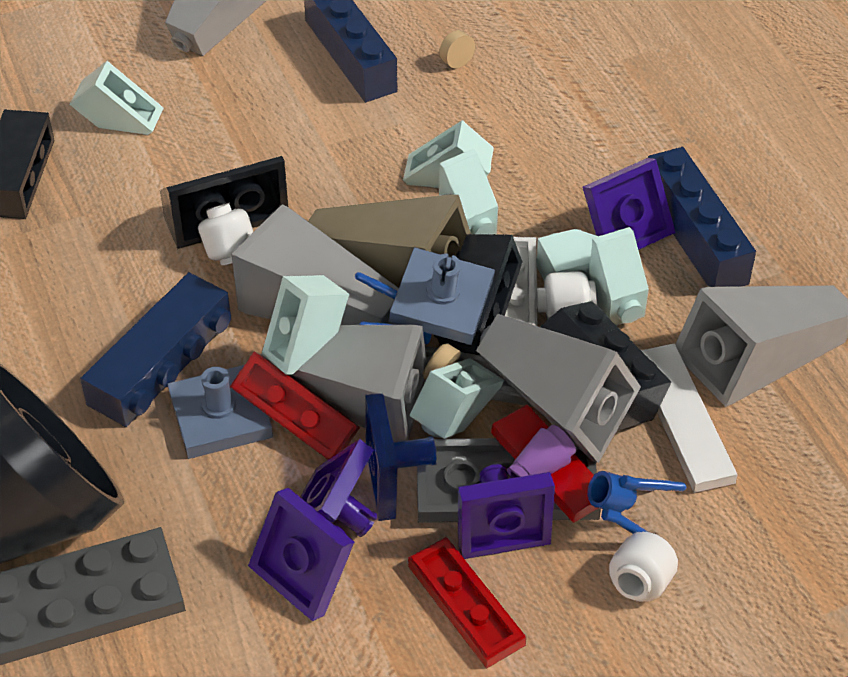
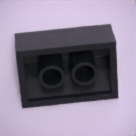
(254, 188)
(591, 324)

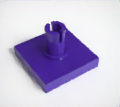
(633, 200)
(331, 489)
(504, 512)
(300, 554)

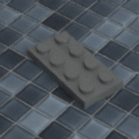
(459, 465)
(86, 594)

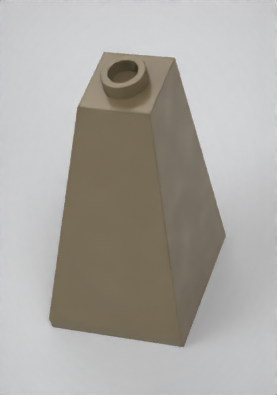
(389, 230)

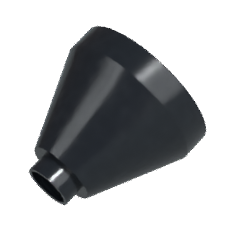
(47, 476)

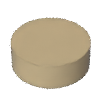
(457, 49)
(442, 357)

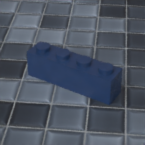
(354, 46)
(703, 223)
(156, 349)

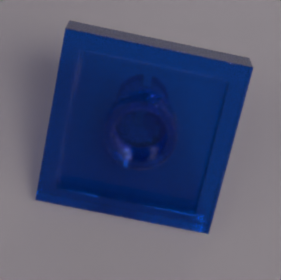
(390, 456)

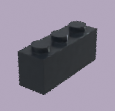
(24, 151)
(502, 255)

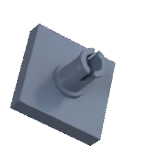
(442, 295)
(215, 415)

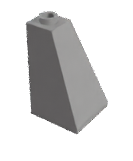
(204, 23)
(294, 247)
(758, 334)
(368, 362)
(564, 378)

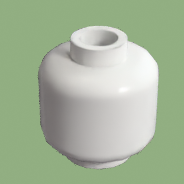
(224, 232)
(564, 290)
(643, 566)

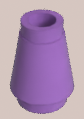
(545, 453)

